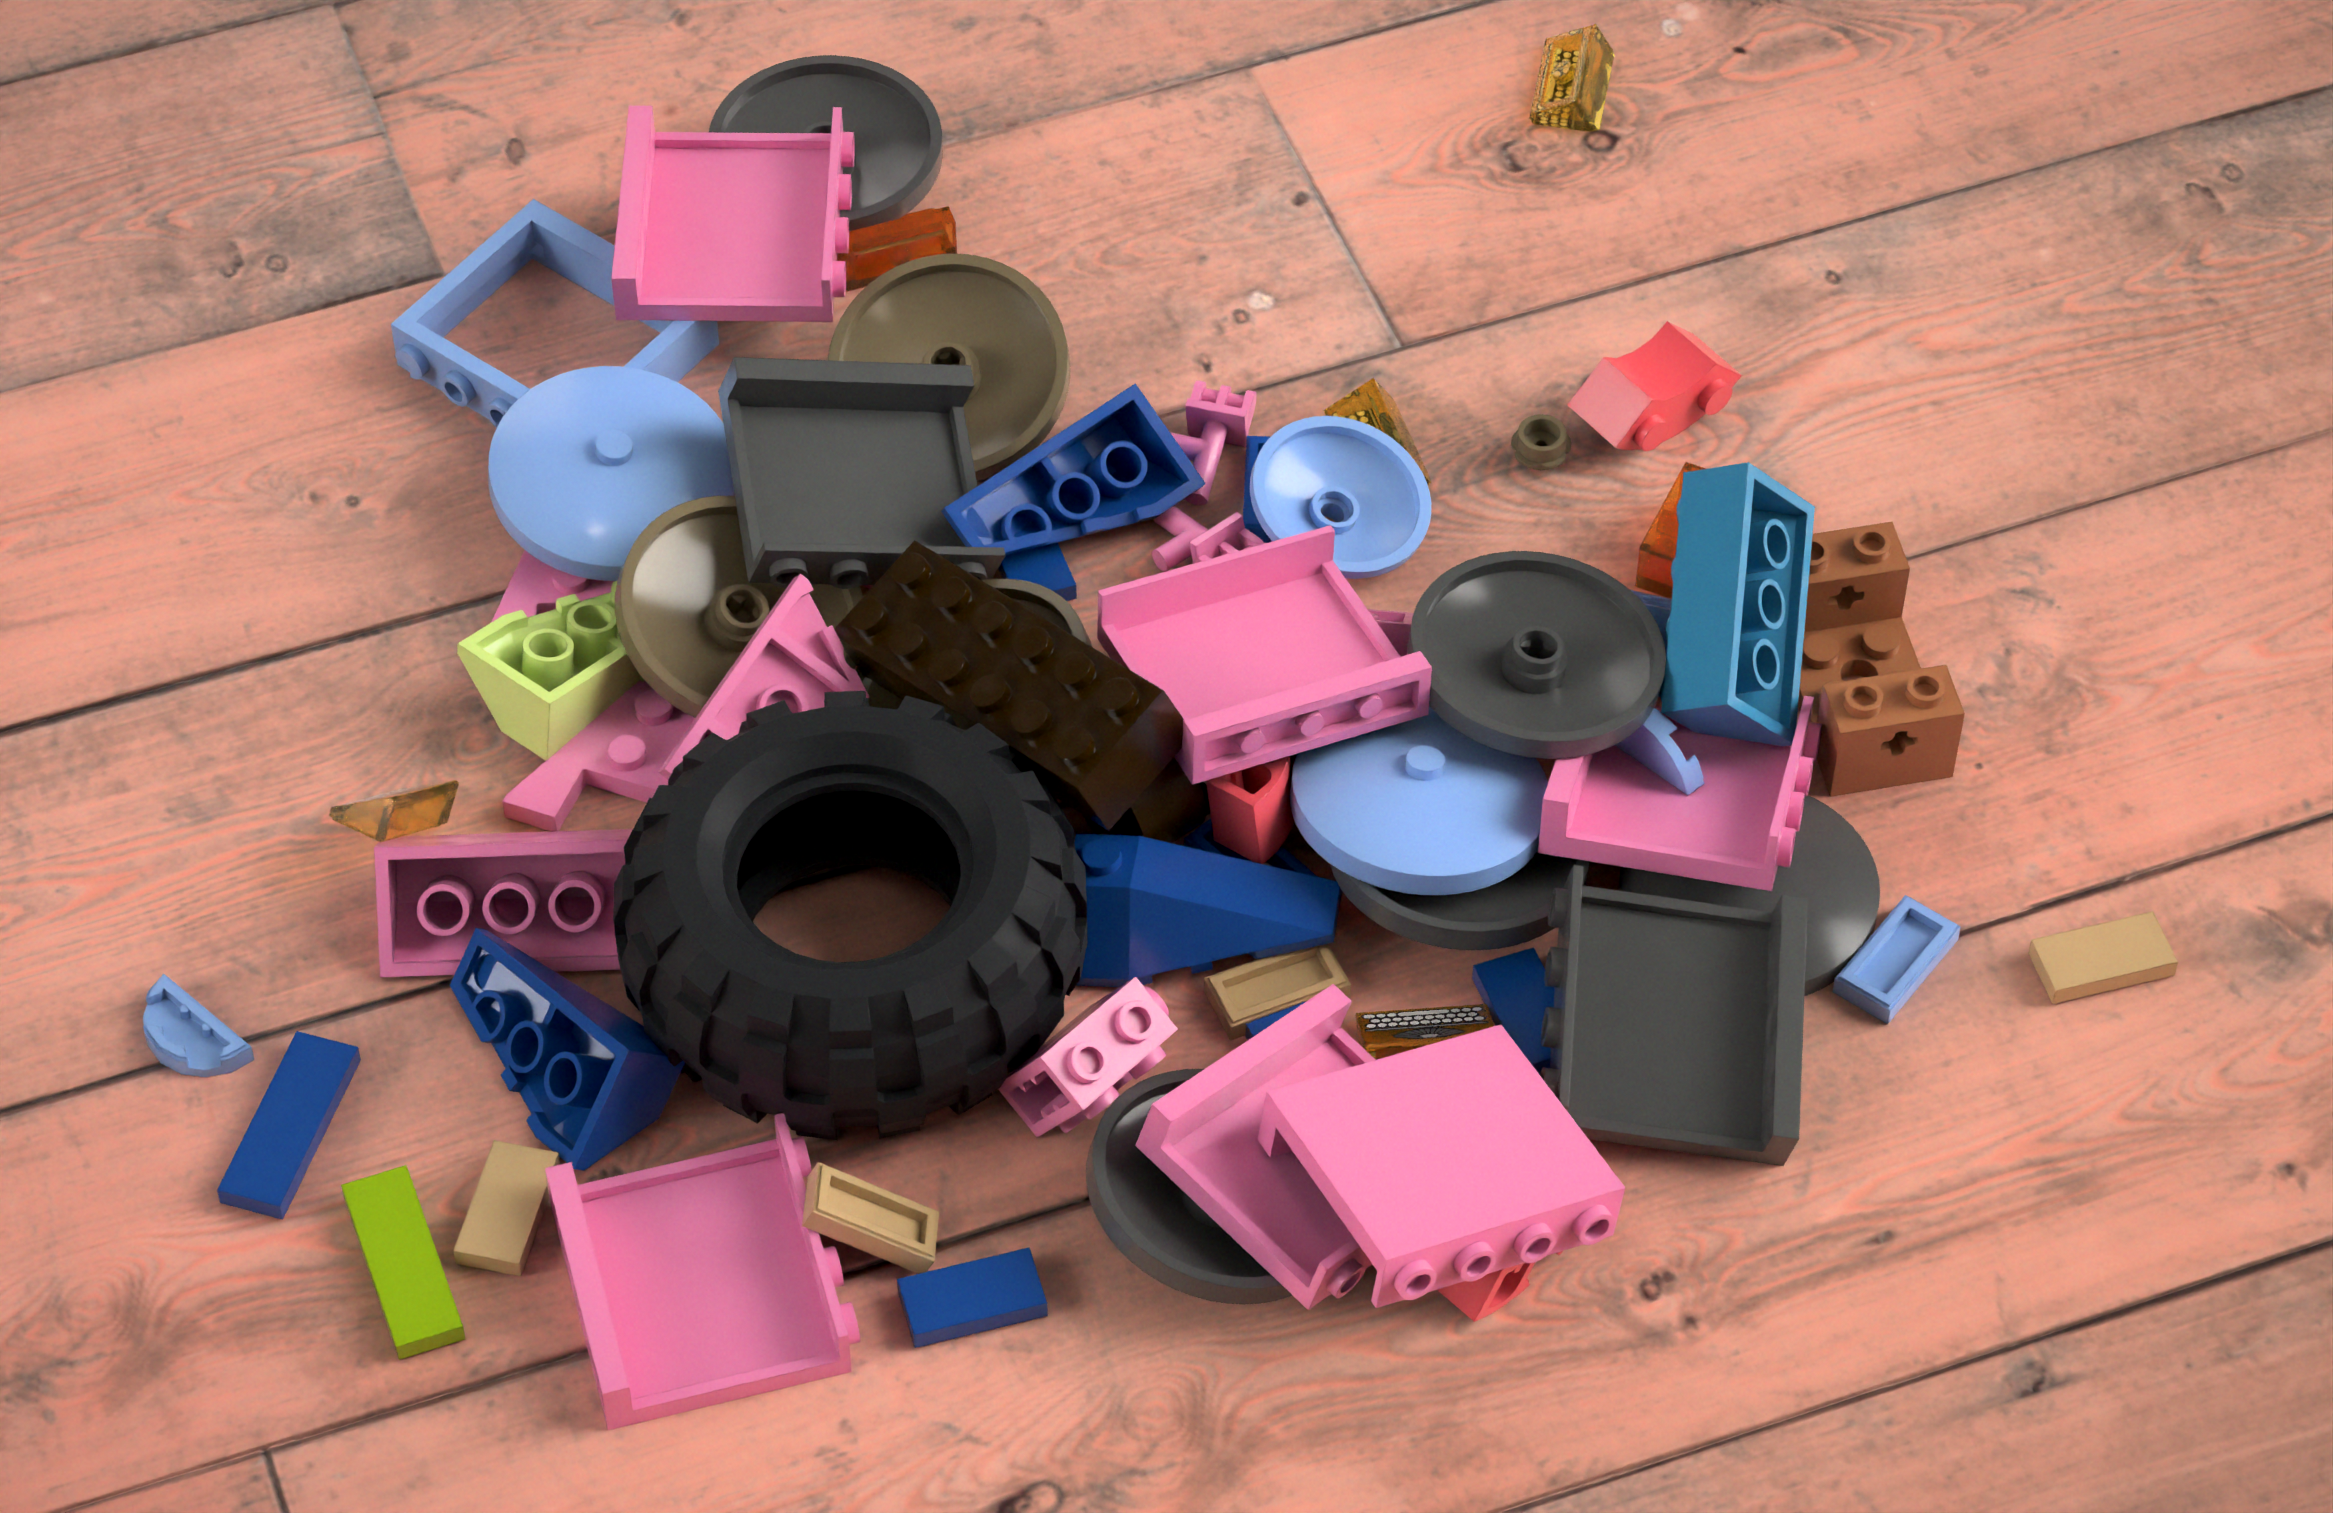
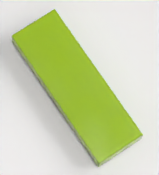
(403, 1262)

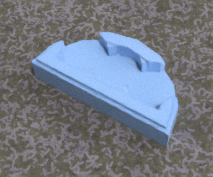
(1659, 753)
(188, 1035)

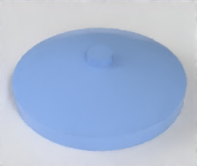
(598, 460)
(1419, 808)

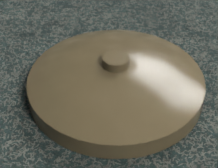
(973, 315)
(690, 605)

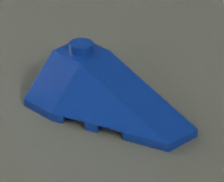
(1085, 480)
(1183, 907)
(568, 1054)

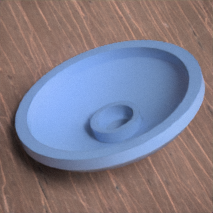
(1351, 476)

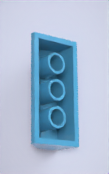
(1738, 605)

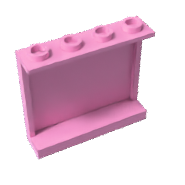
(731, 224)
(1262, 654)
(1723, 832)
(1210, 1149)
(1446, 1162)
(702, 1280)

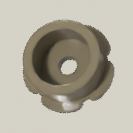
(1541, 442)

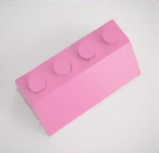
(528, 888)

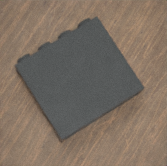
(847, 466)
(1677, 1021)

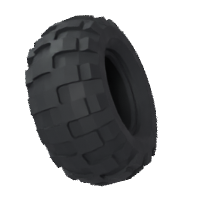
(875, 1034)

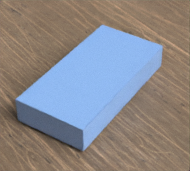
(1896, 959)

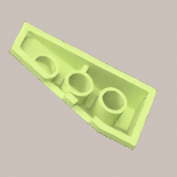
(550, 670)

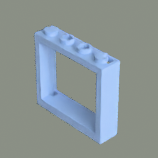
(562, 247)

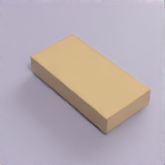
(2102, 957)
(1272, 986)
(506, 1209)
(870, 1218)

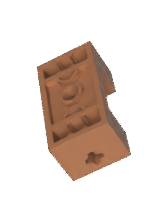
(1899, 718)

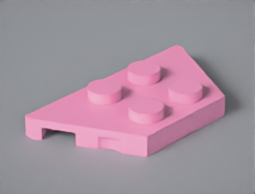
(786, 659)

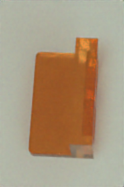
(895, 242)

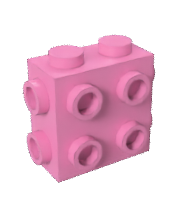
(1090, 1059)

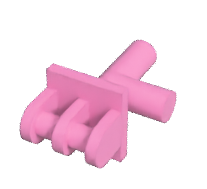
(1213, 420)
(1198, 541)

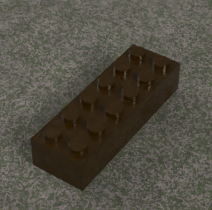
(1056, 701)

